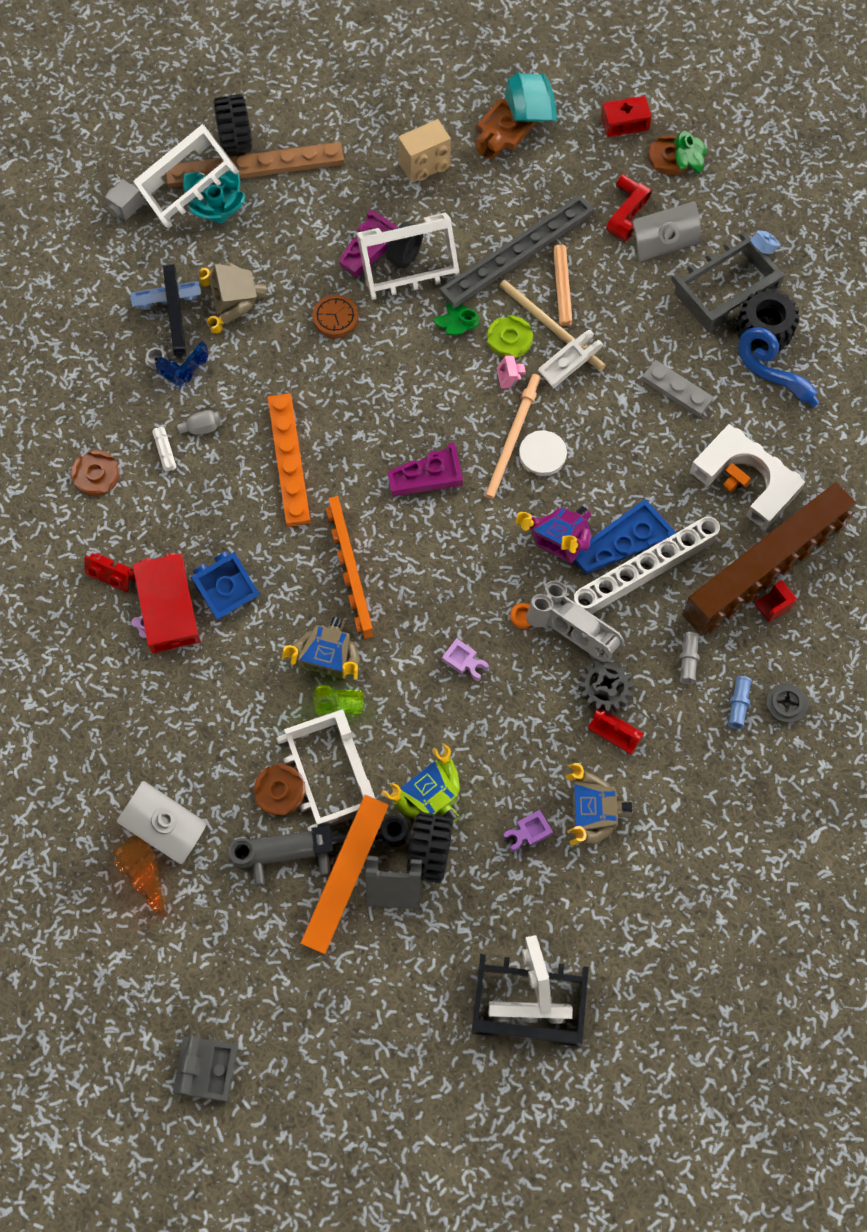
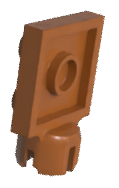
(500, 130)

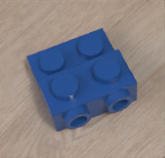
(224, 584)

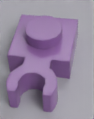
(531, 829)

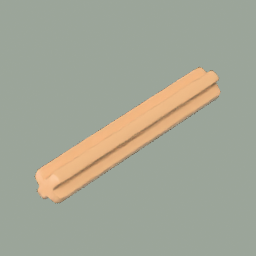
(562, 285)

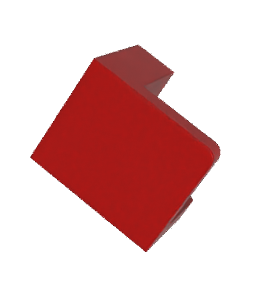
(776, 602)

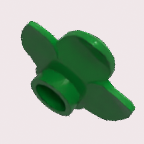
(689, 151)
(457, 320)

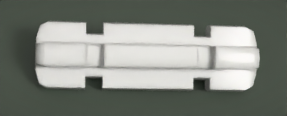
(164, 449)

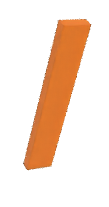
(344, 874)

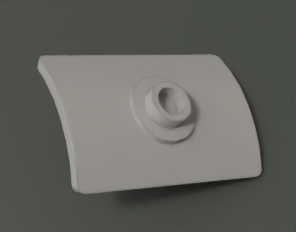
(667, 231)
(162, 822)

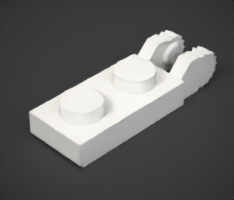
(569, 359)

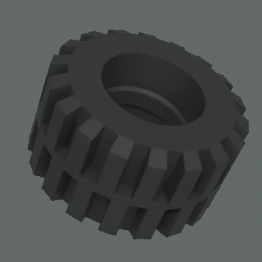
(233, 124)
(774, 306)
(431, 844)

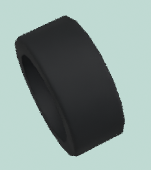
(403, 251)

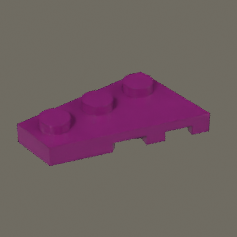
(351, 258)
(431, 473)

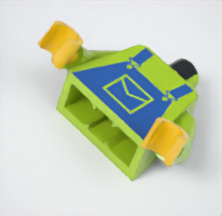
(430, 791)

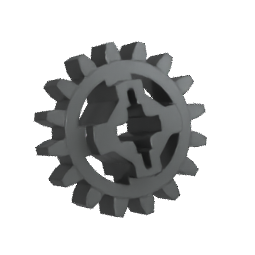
(602, 696)

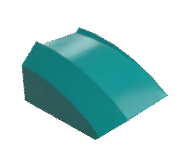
(531, 98)

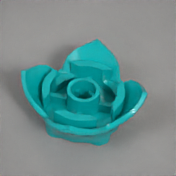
(218, 201)

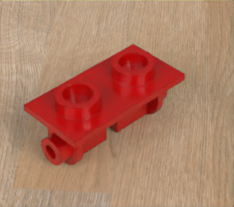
(101, 568)
(615, 731)

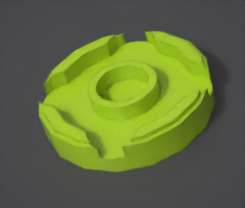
(503, 339)

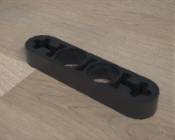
(174, 309)

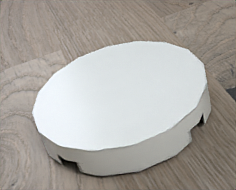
(542, 453)

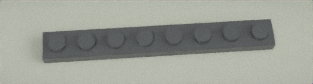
(516, 251)

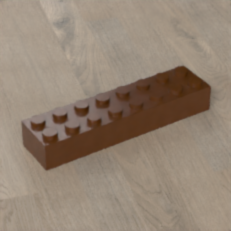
(768, 559)

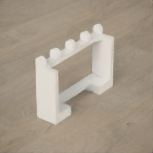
(151, 178)
(430, 224)
(336, 718)

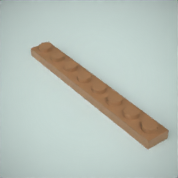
(265, 162)

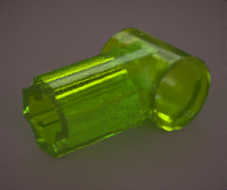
(348, 700)

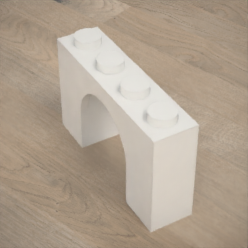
(736, 448)

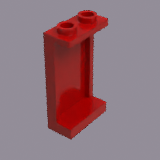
(166, 603)

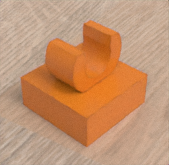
(736, 478)

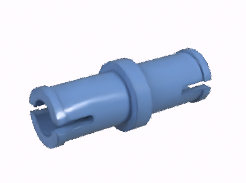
(739, 702)

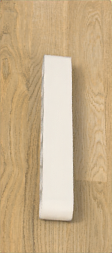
(651, 557)

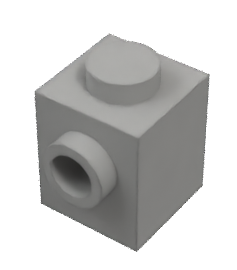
(123, 200)

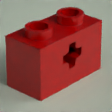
(626, 116)

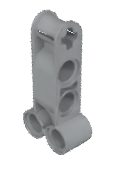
(573, 622)

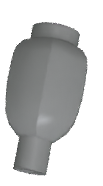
(201, 423)

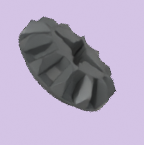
(795, 697)

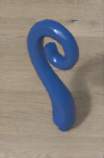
(797, 384)

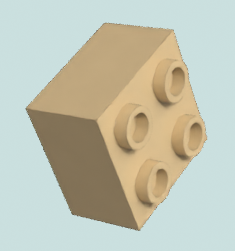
(424, 151)

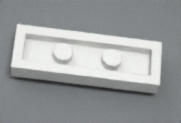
(528, 1011)

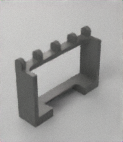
(719, 315)

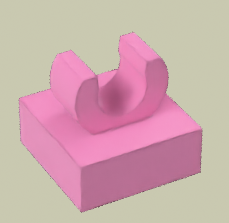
(509, 372)

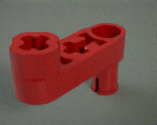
(620, 222)

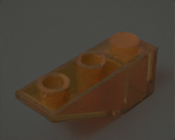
(143, 865)

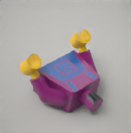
(560, 532)

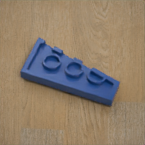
(628, 535)

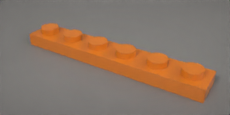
(289, 460)
(351, 576)

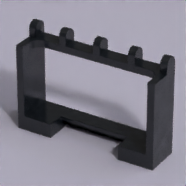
(557, 1036)

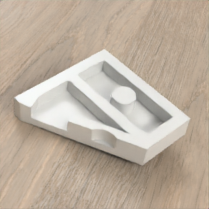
(538, 973)

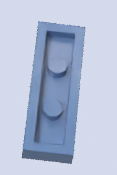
(144, 298)

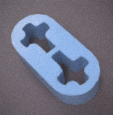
(765, 242)

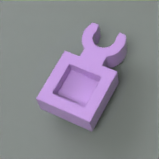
(462, 657)

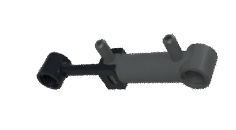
(301, 845)

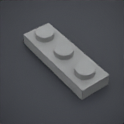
(677, 388)

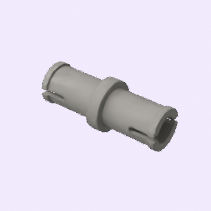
(689, 658)

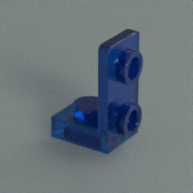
(180, 374)

